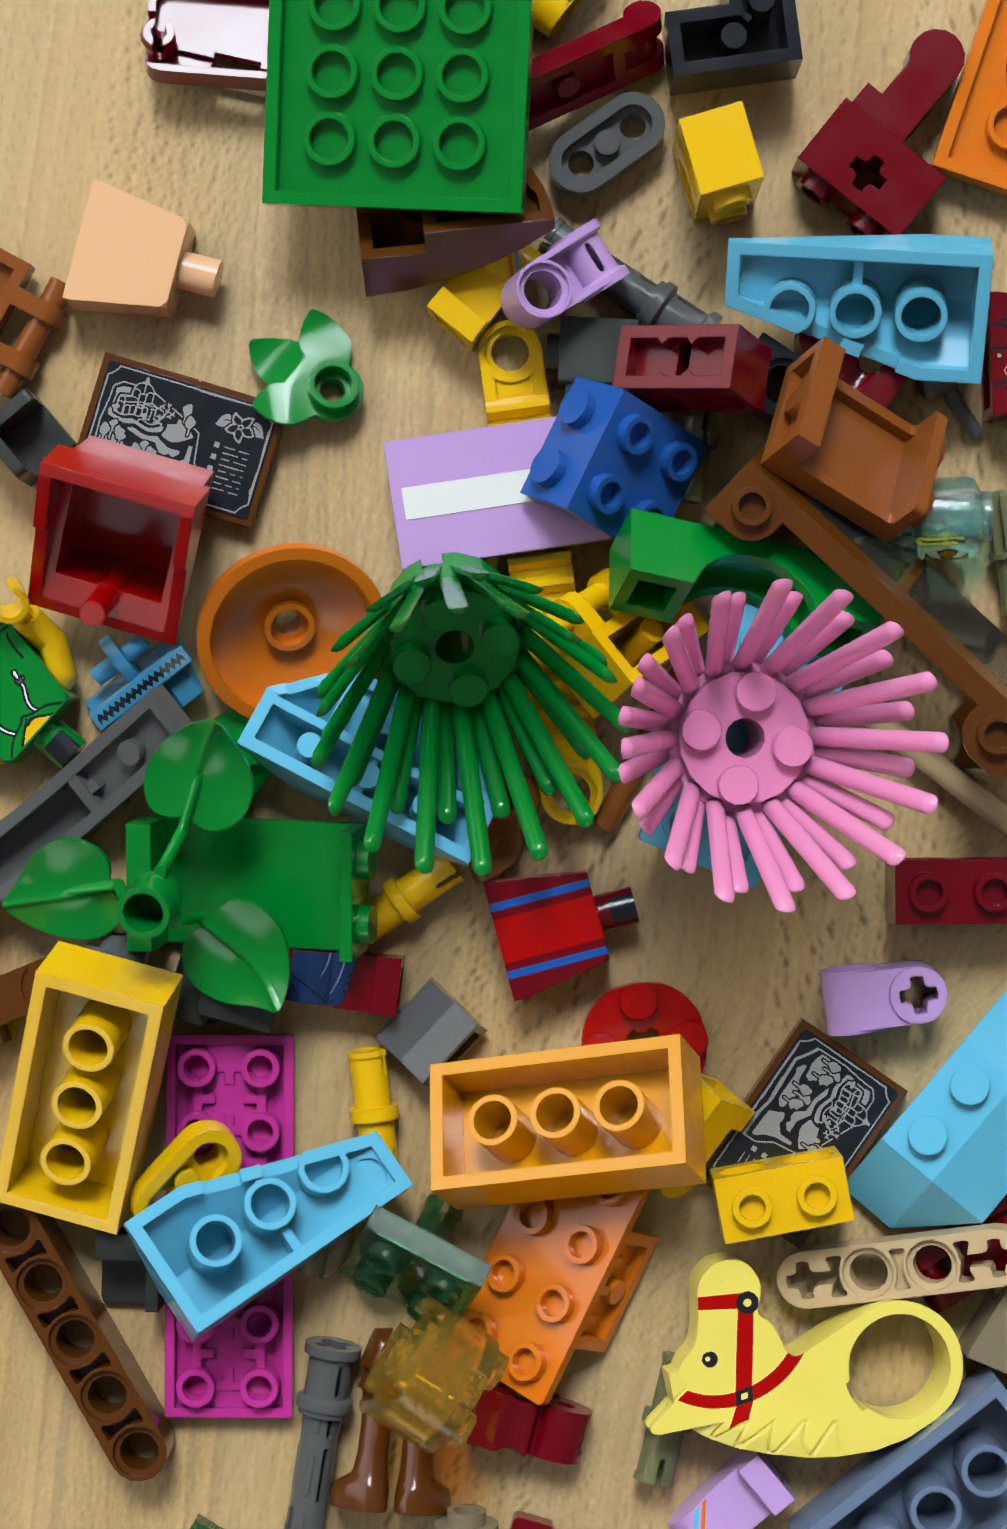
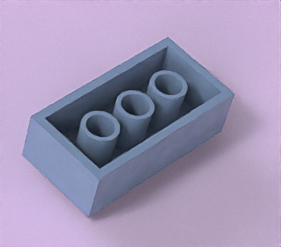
(934, 1479)

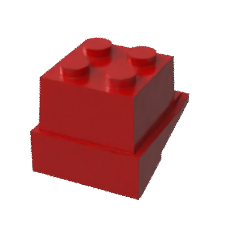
(117, 536)

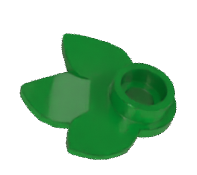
(300, 369)

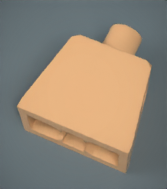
(135, 258)

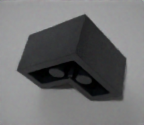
(731, 45)

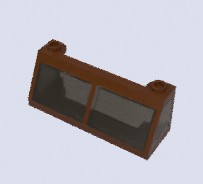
(900, 590)

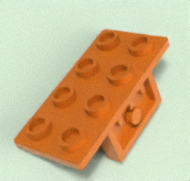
(560, 1283)

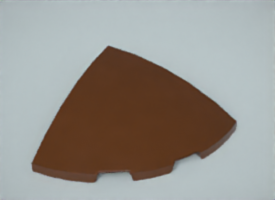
(429, 247)

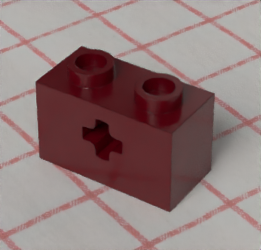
(848, 147)

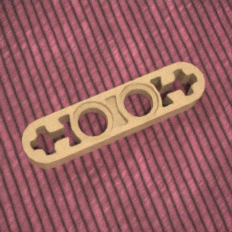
(899, 1255)

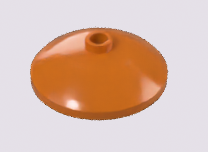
(237, 625)

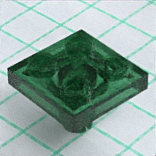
(415, 1260)

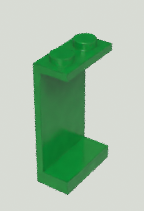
(299, 870)

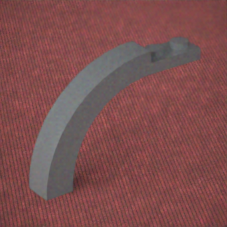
(90, 786)

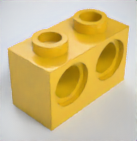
(718, 163)
(781, 1194)

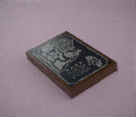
(189, 424)
(810, 1100)

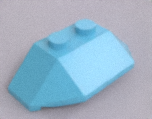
(287, 732)
(950, 1144)

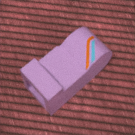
(735, 1496)

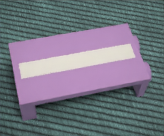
(466, 497)

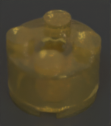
(433, 1378)

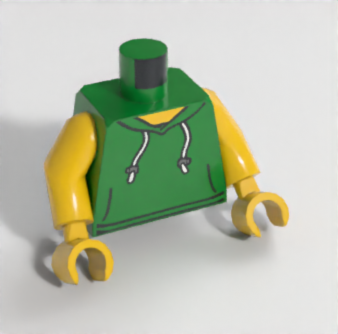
(35, 684)

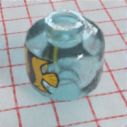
(956, 522)

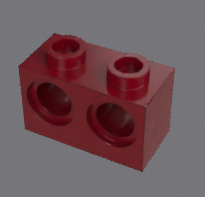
(693, 367)
(946, 890)

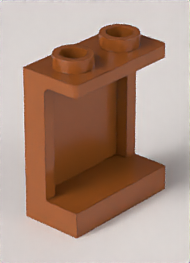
(852, 448)

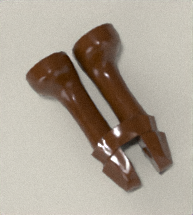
(367, 1484)

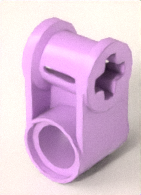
(570, 273)
(868, 996)

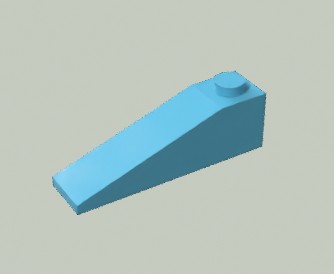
(882, 297)
(244, 1232)

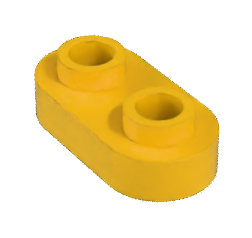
(181, 1166)

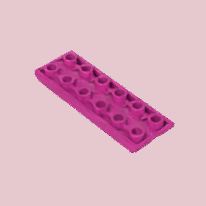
(249, 1358)

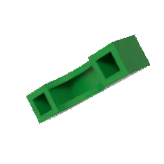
(669, 561)

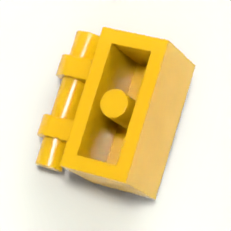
(620, 639)

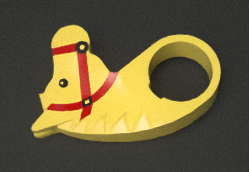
(792, 1398)

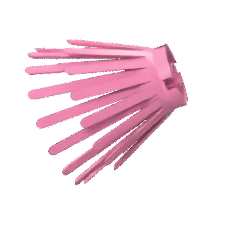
(792, 748)

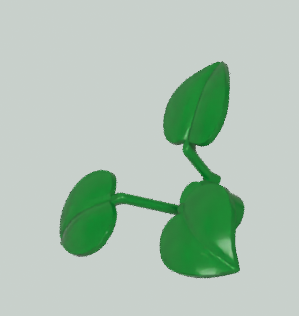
(69, 891)

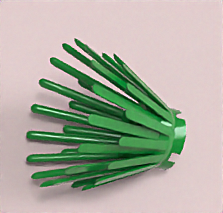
(457, 650)

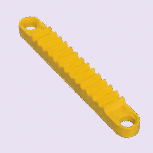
(512, 399)

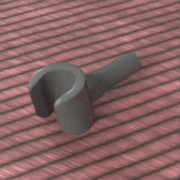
(954, 400)

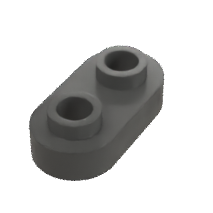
(605, 146)

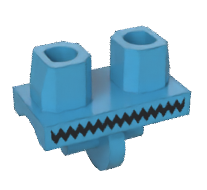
(161, 665)

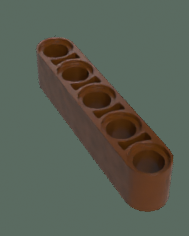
(81, 1365)

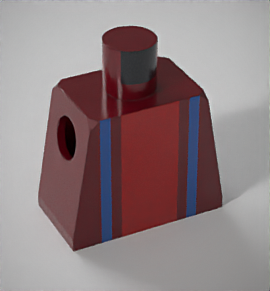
(553, 926)

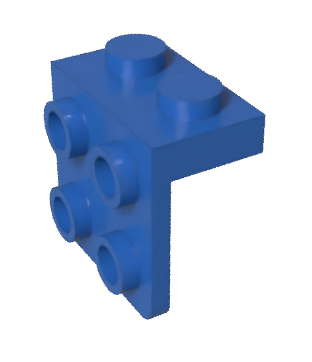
(612, 457)

